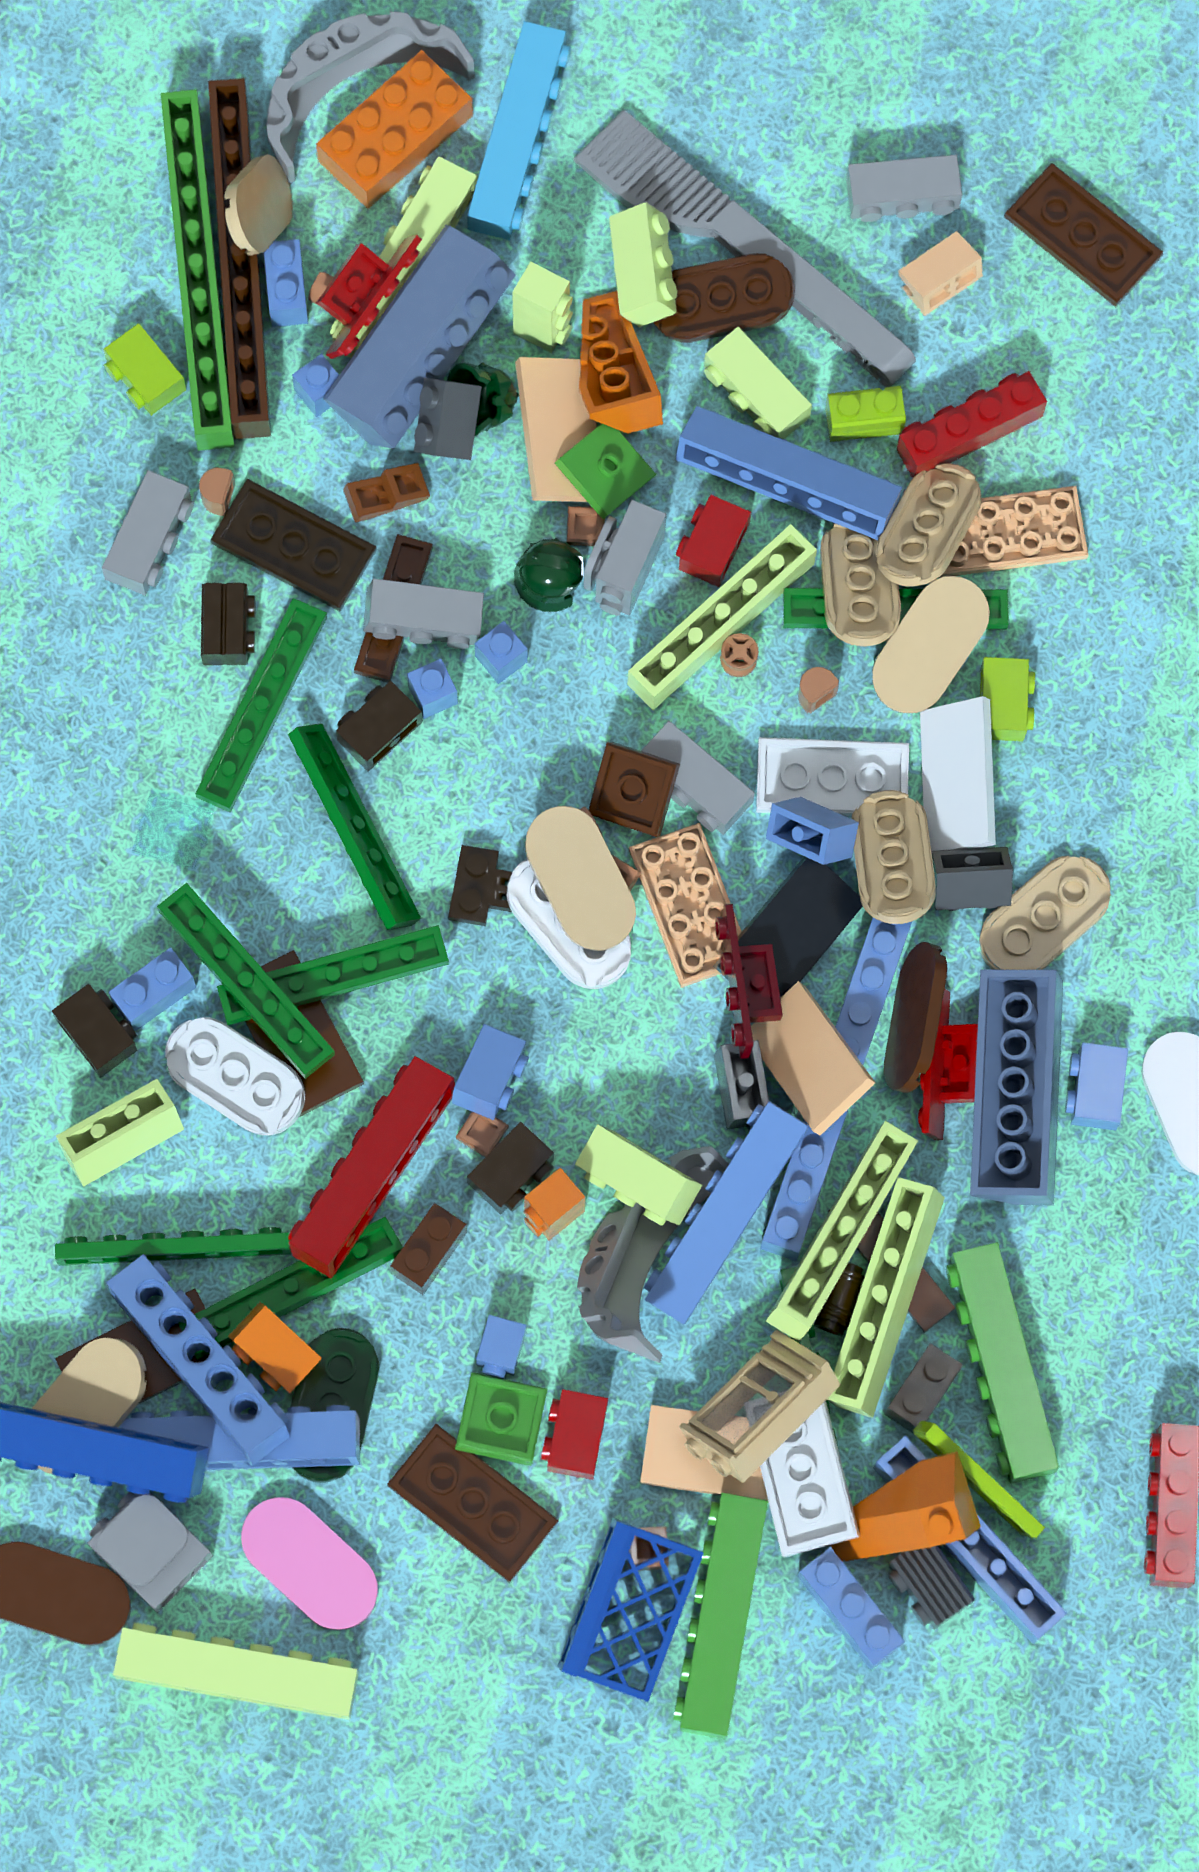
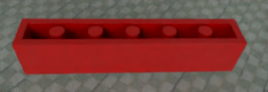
(371, 1167)

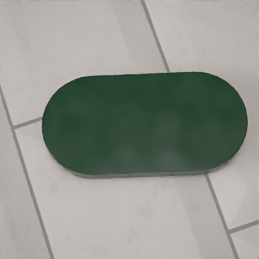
(341, 1377)

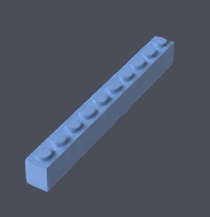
(814, 1152)

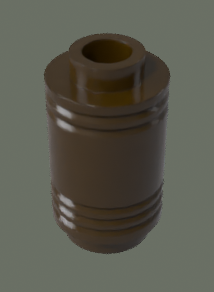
(840, 1304)

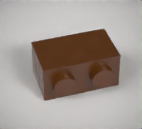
(428, 1249)

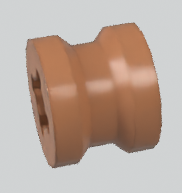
(739, 647)

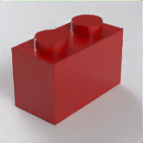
(714, 540)
(576, 1434)

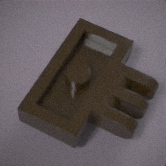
(478, 886)

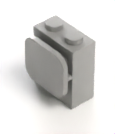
(624, 557)
(149, 1548)

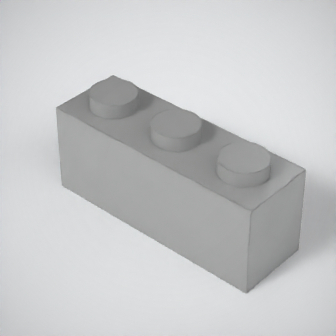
(904, 187)
(148, 533)
(423, 613)
(701, 780)

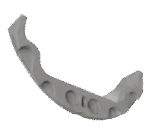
(343, 51)
(623, 1254)

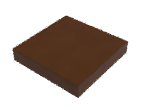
(633, 789)

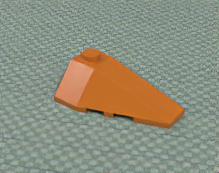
(614, 370)
(914, 1511)

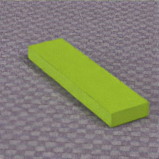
(981, 1481)

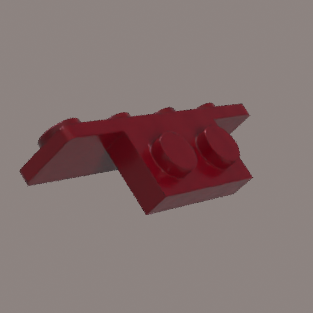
(752, 982)

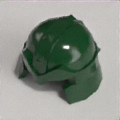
(496, 396)
(548, 575)

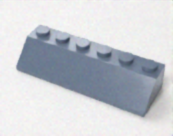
(418, 336)
(1017, 1086)

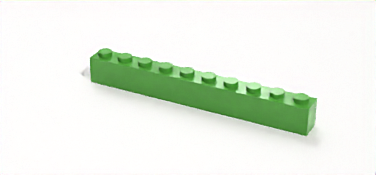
(197, 270)

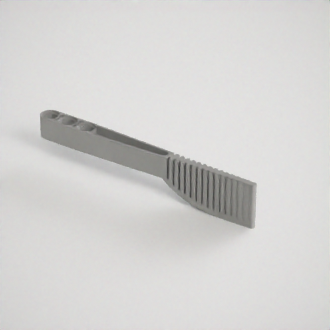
(643, 169)

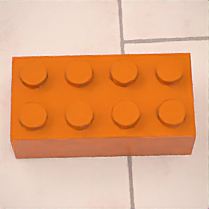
(394, 129)

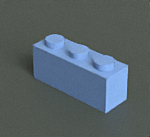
(850, 1608)

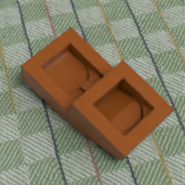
(386, 493)

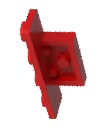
(360, 287)
(950, 1073)

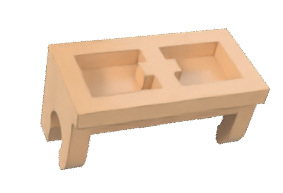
(941, 273)

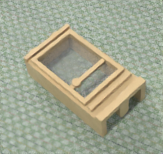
(760, 1407)

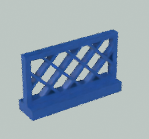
(597, 1600)

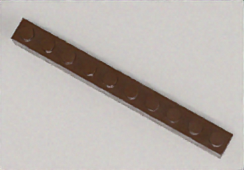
(238, 270)

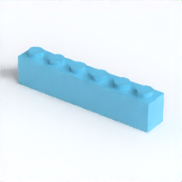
(517, 130)

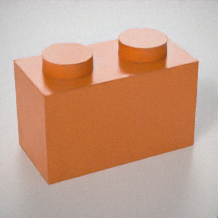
(553, 1205)
(274, 1348)

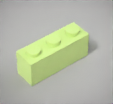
(643, 264)
(542, 308)
(756, 385)
(120, 1132)
(637, 1176)

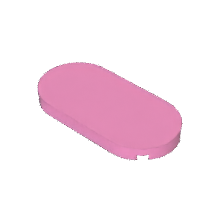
(309, 1563)

